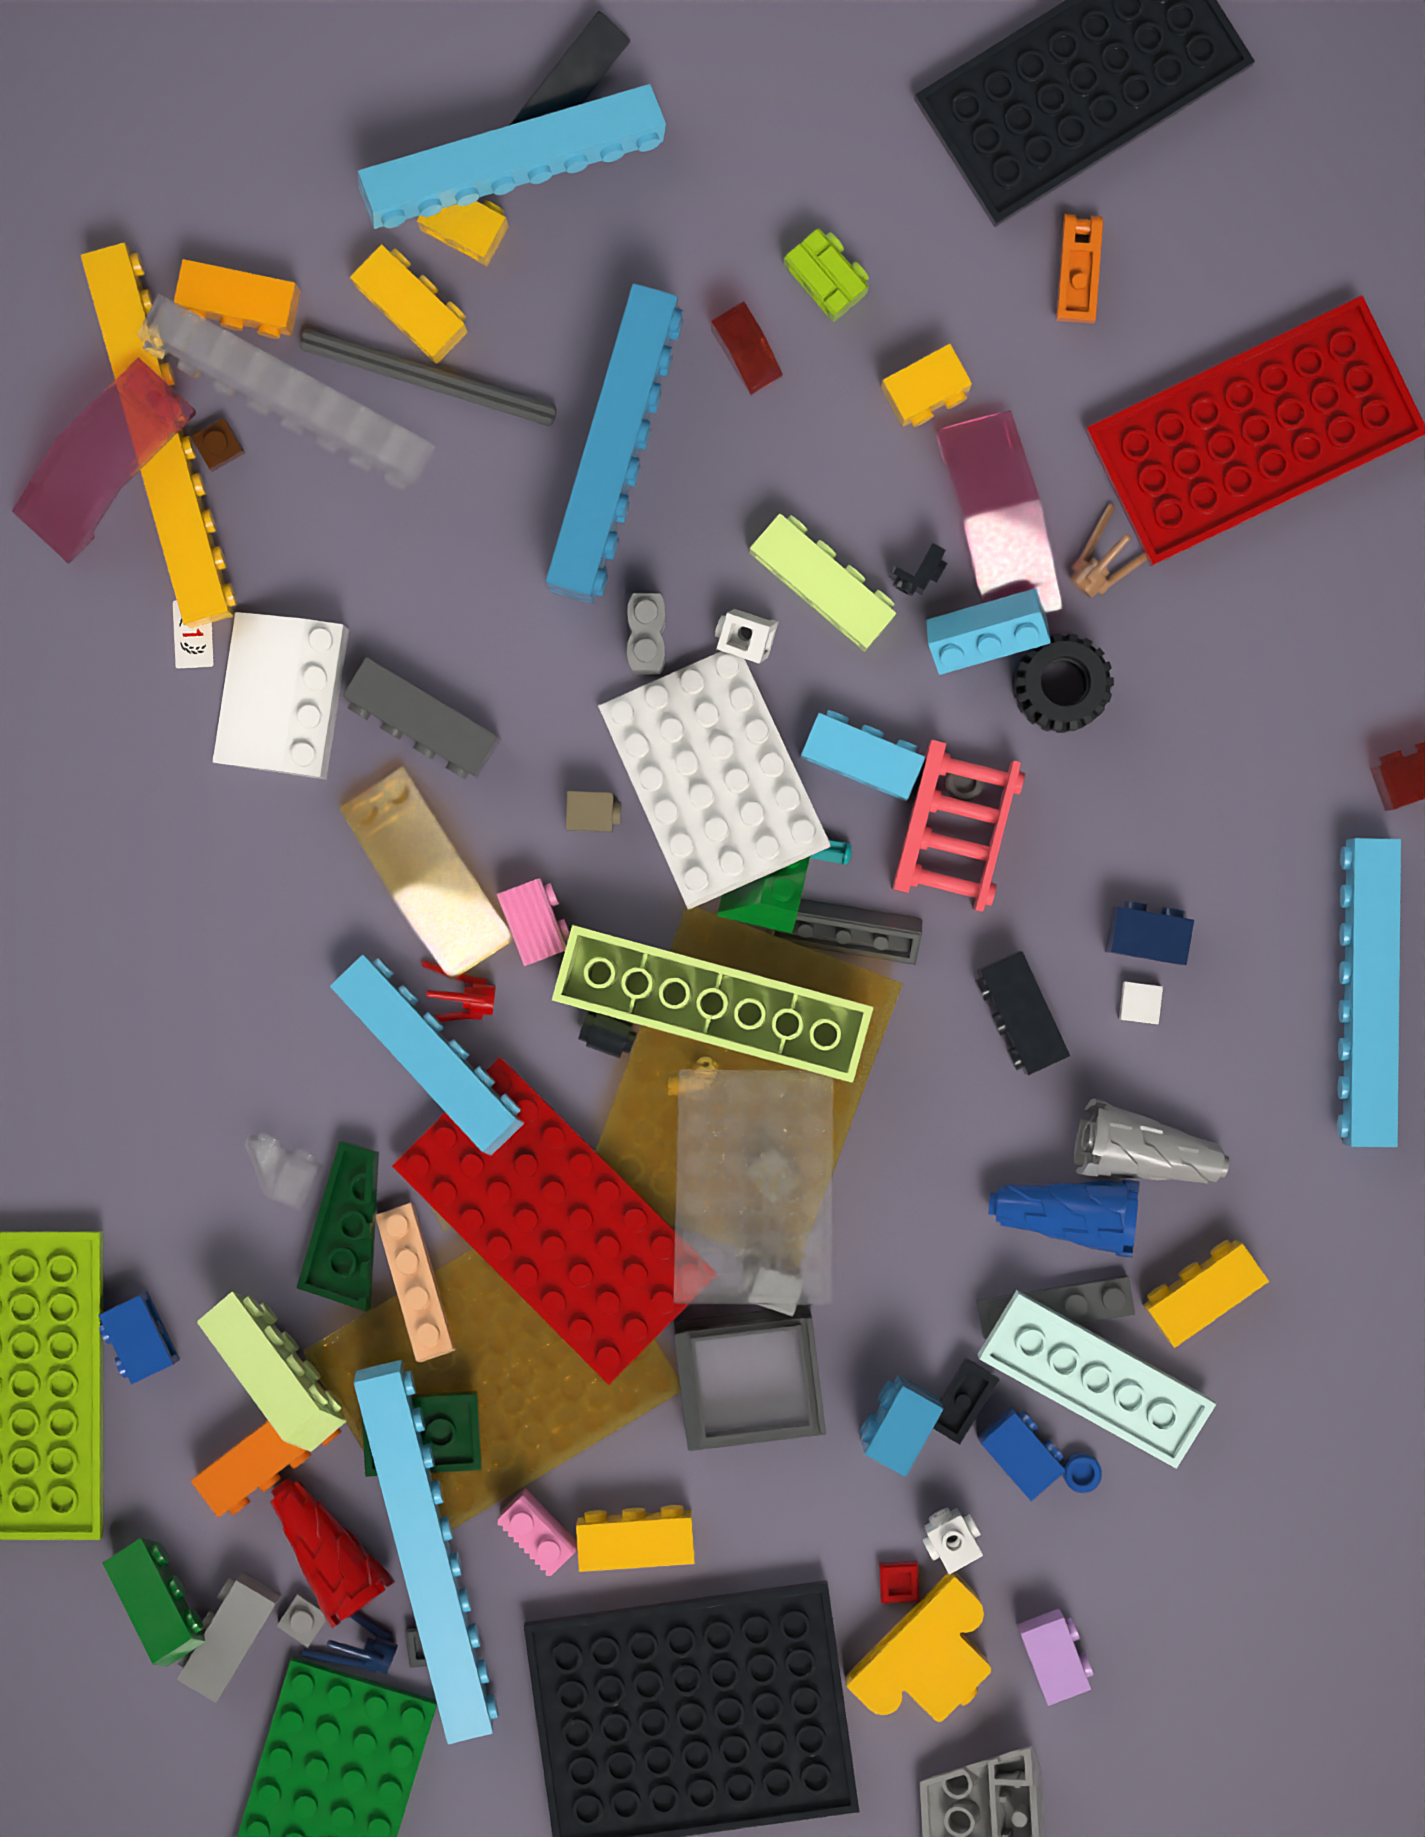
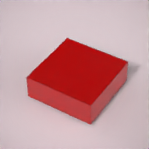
(899, 1582)

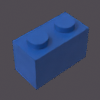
(138, 1338)
(1021, 1453)

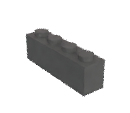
(420, 717)

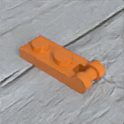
(1079, 270)

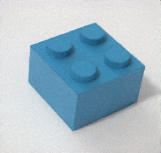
(900, 1424)

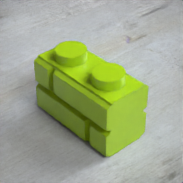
(827, 274)

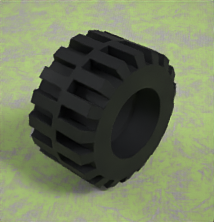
(1095, 677)

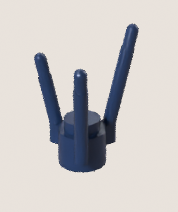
(374, 1656)

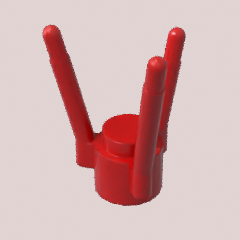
(476, 998)

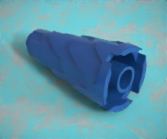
(1085, 1213)

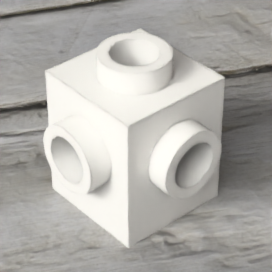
(957, 1551)

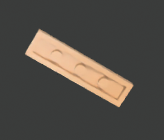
(415, 1282)

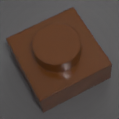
(217, 444)

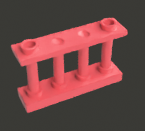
(930, 800)

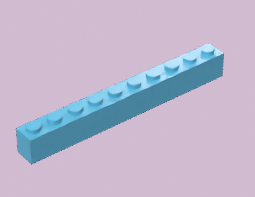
(424, 1550)

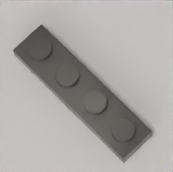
(1077, 1302)

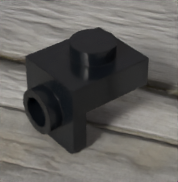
(930, 569)

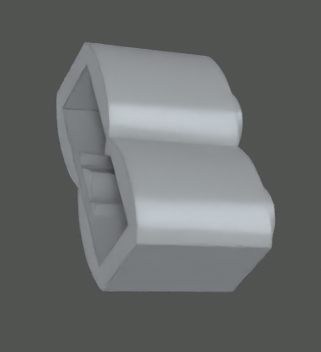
(647, 622)

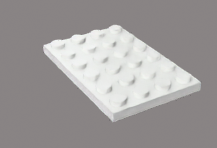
(713, 777)

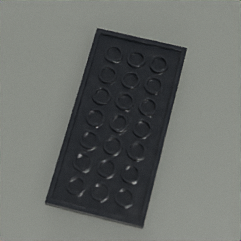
(1076, 92)

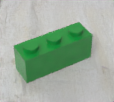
(155, 1601)

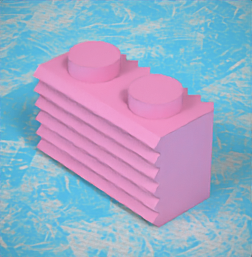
(534, 921)
(537, 1532)

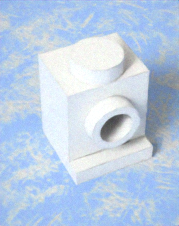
(732, 641)

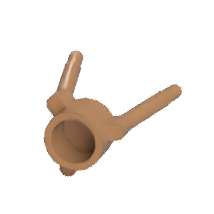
(1091, 575)

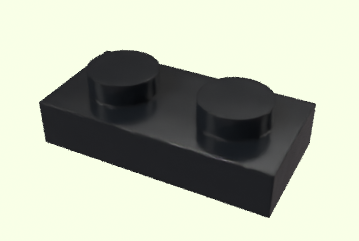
(964, 1399)

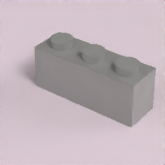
(227, 1635)

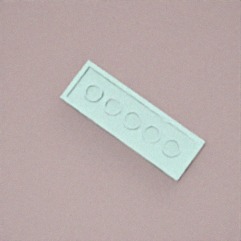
(1096, 1379)

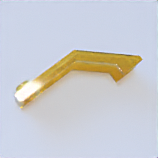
(426, 874)

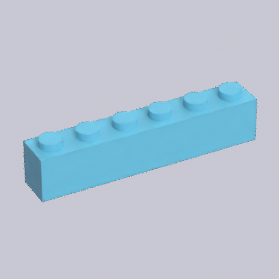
(427, 1054)

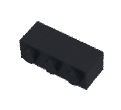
(1021, 1013)

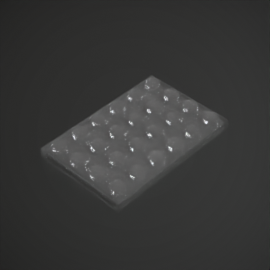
(754, 1187)

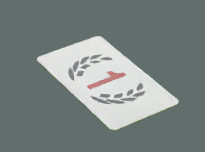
(192, 645)

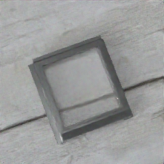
(749, 1378)

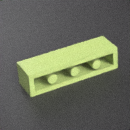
(823, 582)

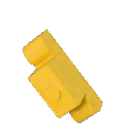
(926, 1655)

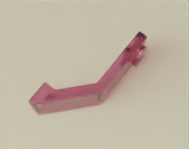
(100, 457)
(999, 508)

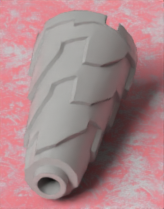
(1136, 1146)

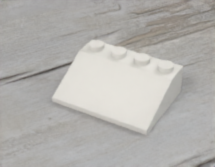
(281, 694)

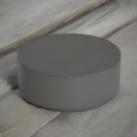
(962, 787)

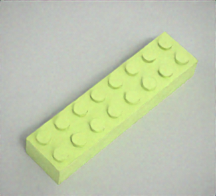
(712, 1003)

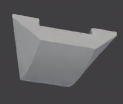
(986, 1799)

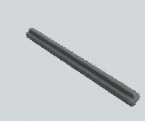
(428, 377)

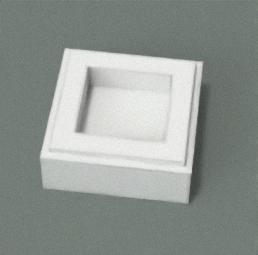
(1140, 1002)

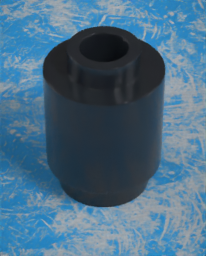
(607, 1034)

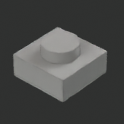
(302, 1619)

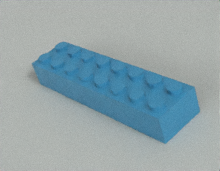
(613, 444)

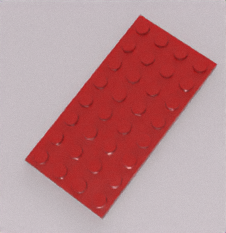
(1256, 431)
(554, 1226)

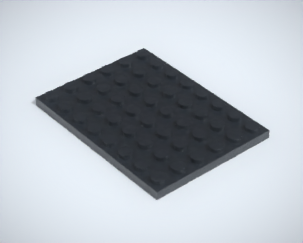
(692, 1715)

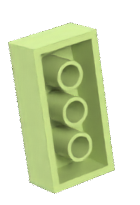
(272, 1371)

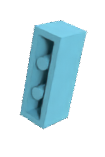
(988, 631)
(863, 755)

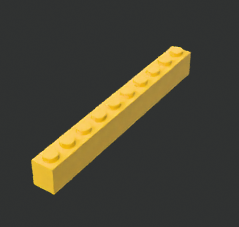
(169, 476)

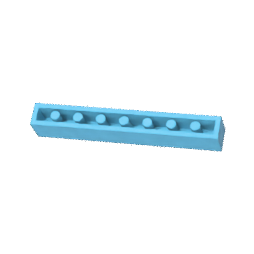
(511, 157)
(1370, 992)

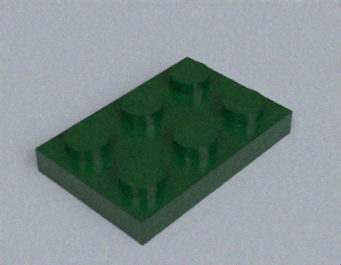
(450, 1429)

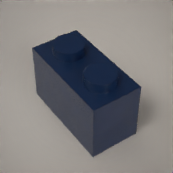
(1150, 934)

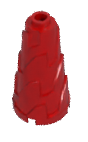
(328, 1554)

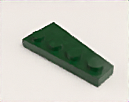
(343, 1236)

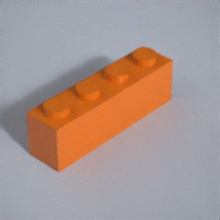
(247, 1466)

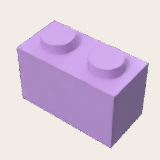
(1054, 1656)

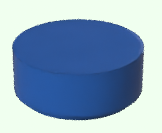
(1082, 1472)

